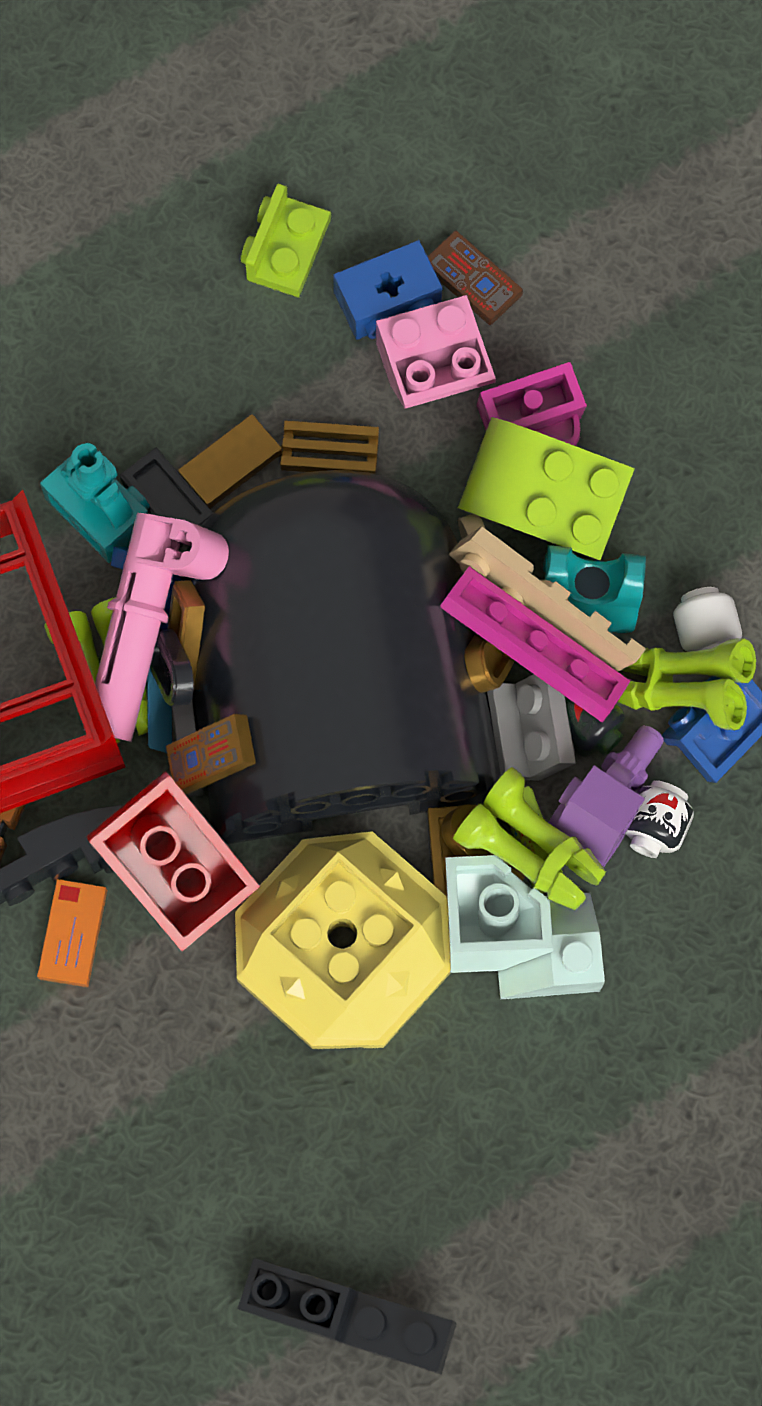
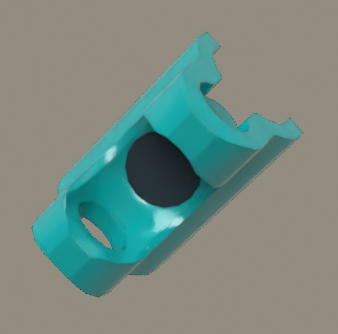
(600, 586)

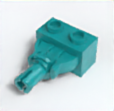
(93, 500)

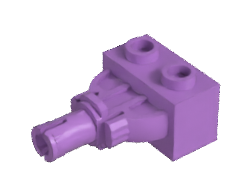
(606, 801)

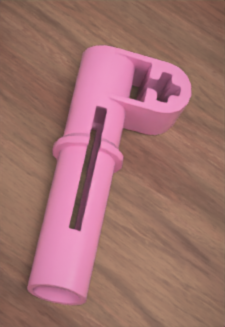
(140, 607)

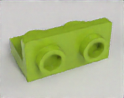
(284, 243)

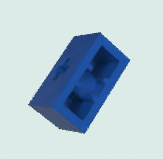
(401, 272)

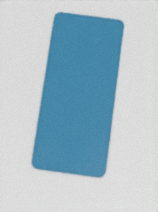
(158, 717)

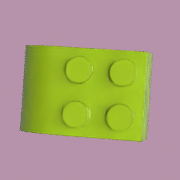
(546, 488)

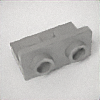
(531, 728)

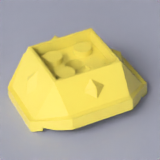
(352, 992)

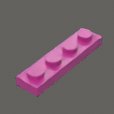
(535, 644)

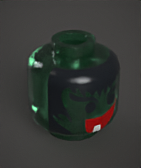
(591, 734)

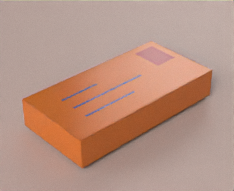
(72, 933)

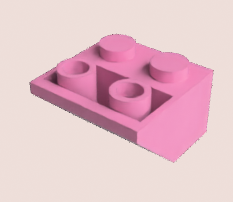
(433, 352)

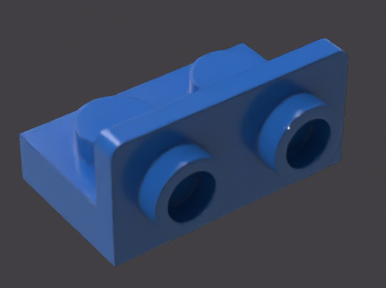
(711, 747)

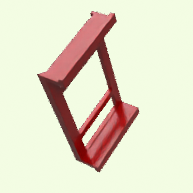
(79, 758)

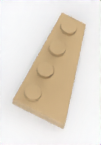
(547, 599)

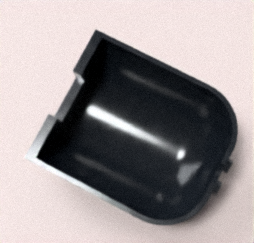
(338, 656)

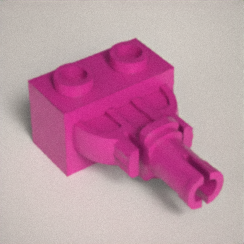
(541, 402)

